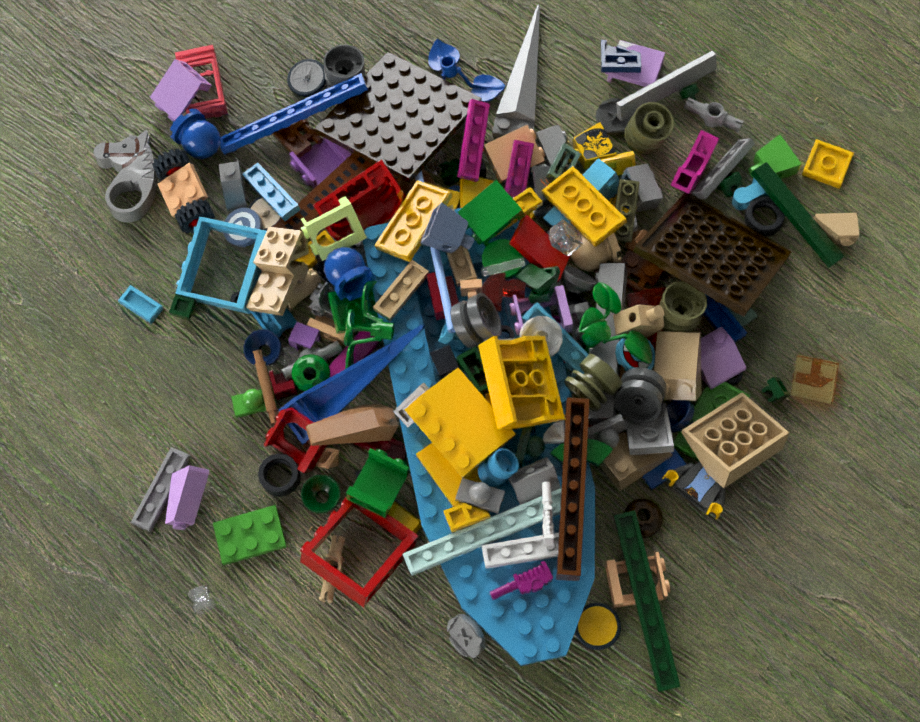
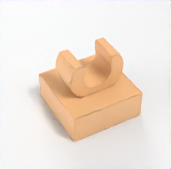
(470, 287)

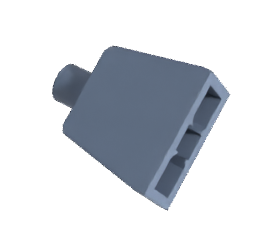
(446, 230)

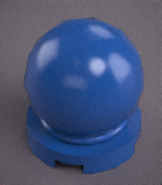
(196, 135)
(347, 272)

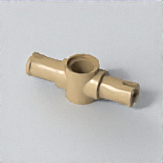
(334, 557)

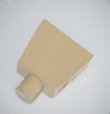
(645, 320)

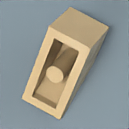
(840, 227)

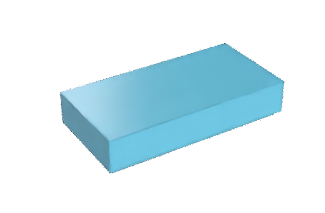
(140, 304)

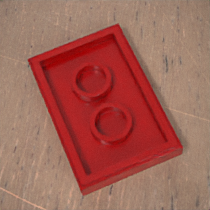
(535, 246)

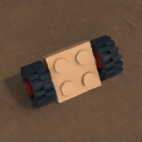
(182, 189)

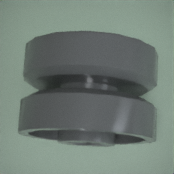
(475, 320)
(640, 395)

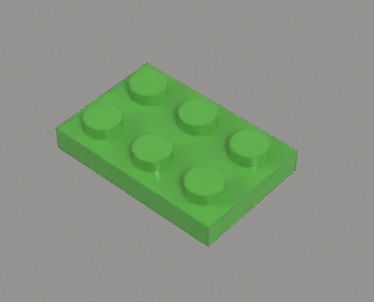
(249, 535)

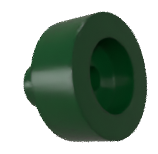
(689, 91)

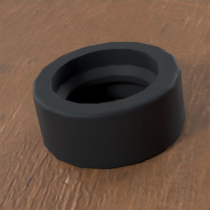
(766, 202)
(276, 459)

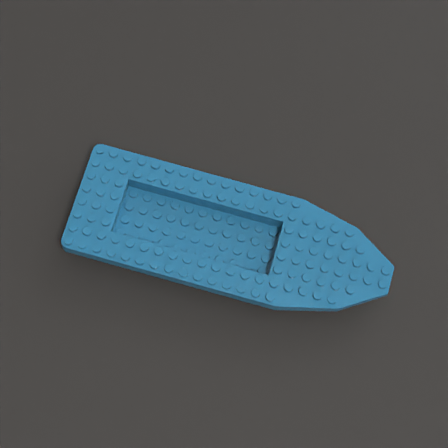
(525, 625)

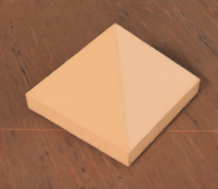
(329, 459)

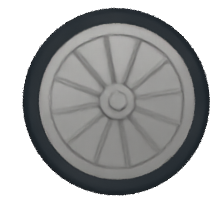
(306, 77)

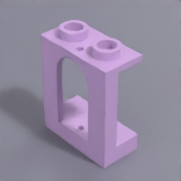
(558, 298)

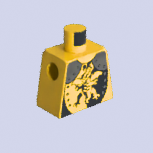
(592, 145)

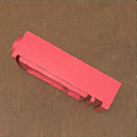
(199, 57)

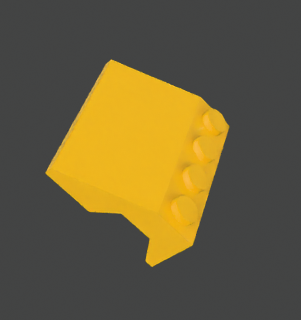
(521, 382)
(459, 422)

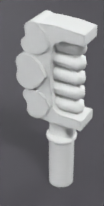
(547, 525)

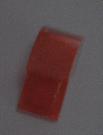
(496, 287)

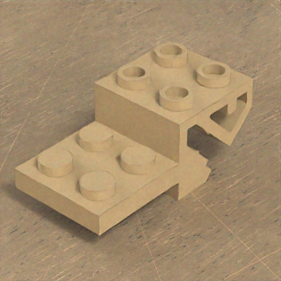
(278, 270)

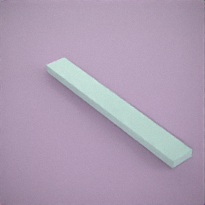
(479, 534)

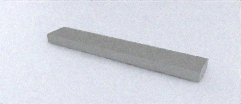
(667, 85)

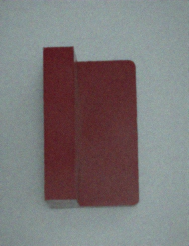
(435, 294)

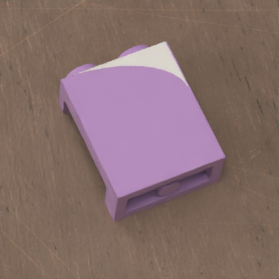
(651, 65)

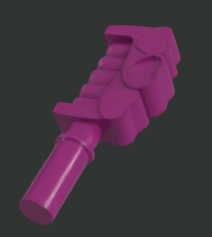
(529, 581)

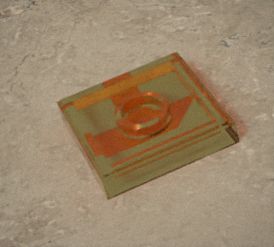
(814, 379)

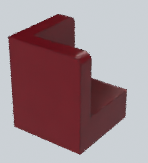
(282, 387)

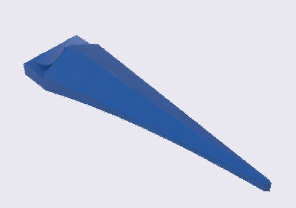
(341, 389)

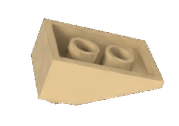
(679, 363)
(626, 468)

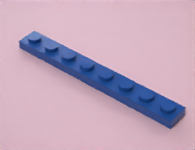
(293, 113)

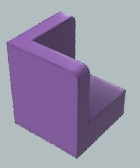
(303, 336)

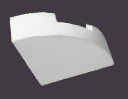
(555, 433)

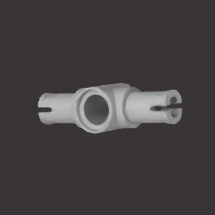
(706, 110)
(326, 353)

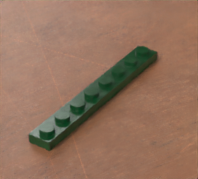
(646, 601)

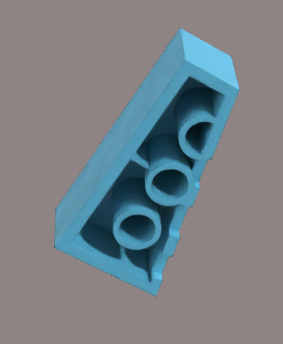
(601, 177)

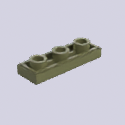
(627, 198)

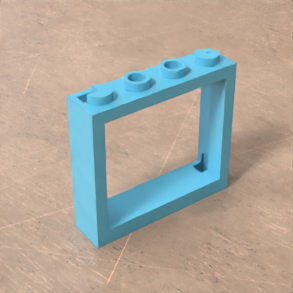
(195, 252)

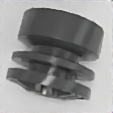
(342, 63)

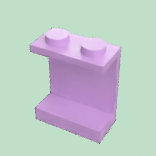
(178, 89)

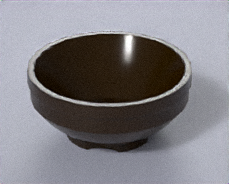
(653, 525)

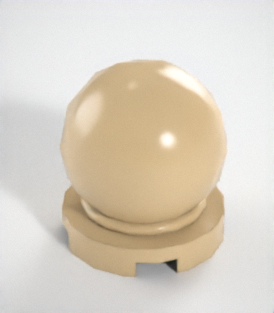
(589, 257)

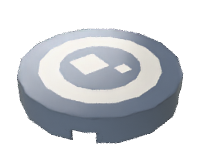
(243, 217)

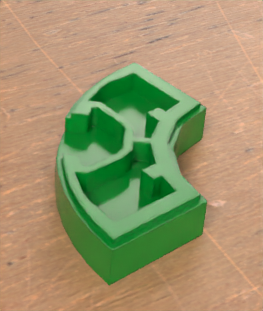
(596, 452)

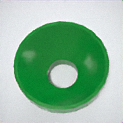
(310, 360)

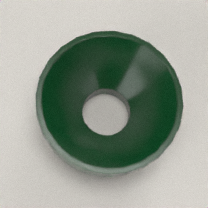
(319, 484)

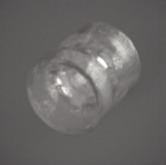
(202, 599)

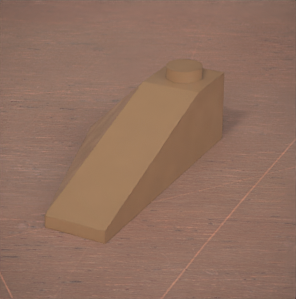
(355, 425)

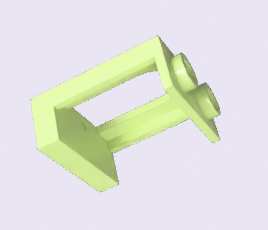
(312, 228)

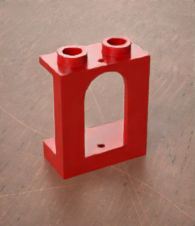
(276, 438)

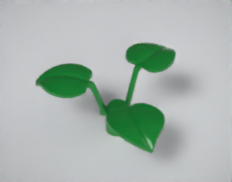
(379, 330)
(597, 330)

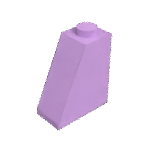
(185, 496)

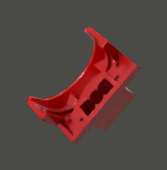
(369, 204)

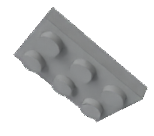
(650, 436)

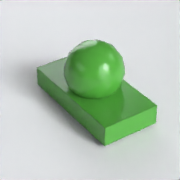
(249, 403)

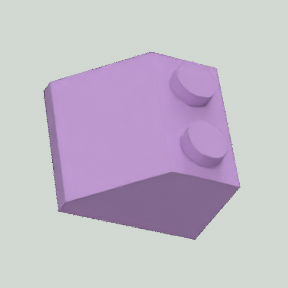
(719, 358)

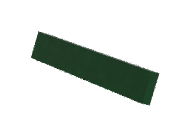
(797, 214)

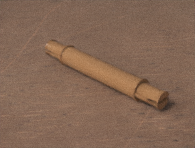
(265, 386)

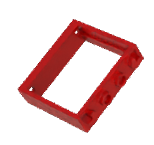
(338, 579)

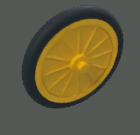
(598, 626)

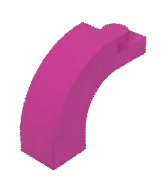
(696, 163)

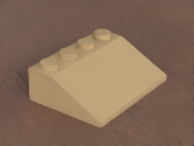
(735, 439)

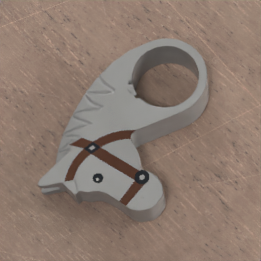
(134, 163)

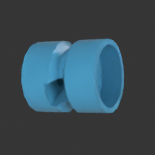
(498, 467)

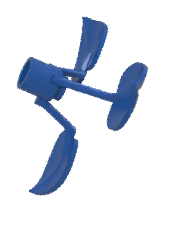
(445, 59)

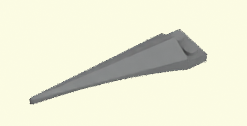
(519, 97)

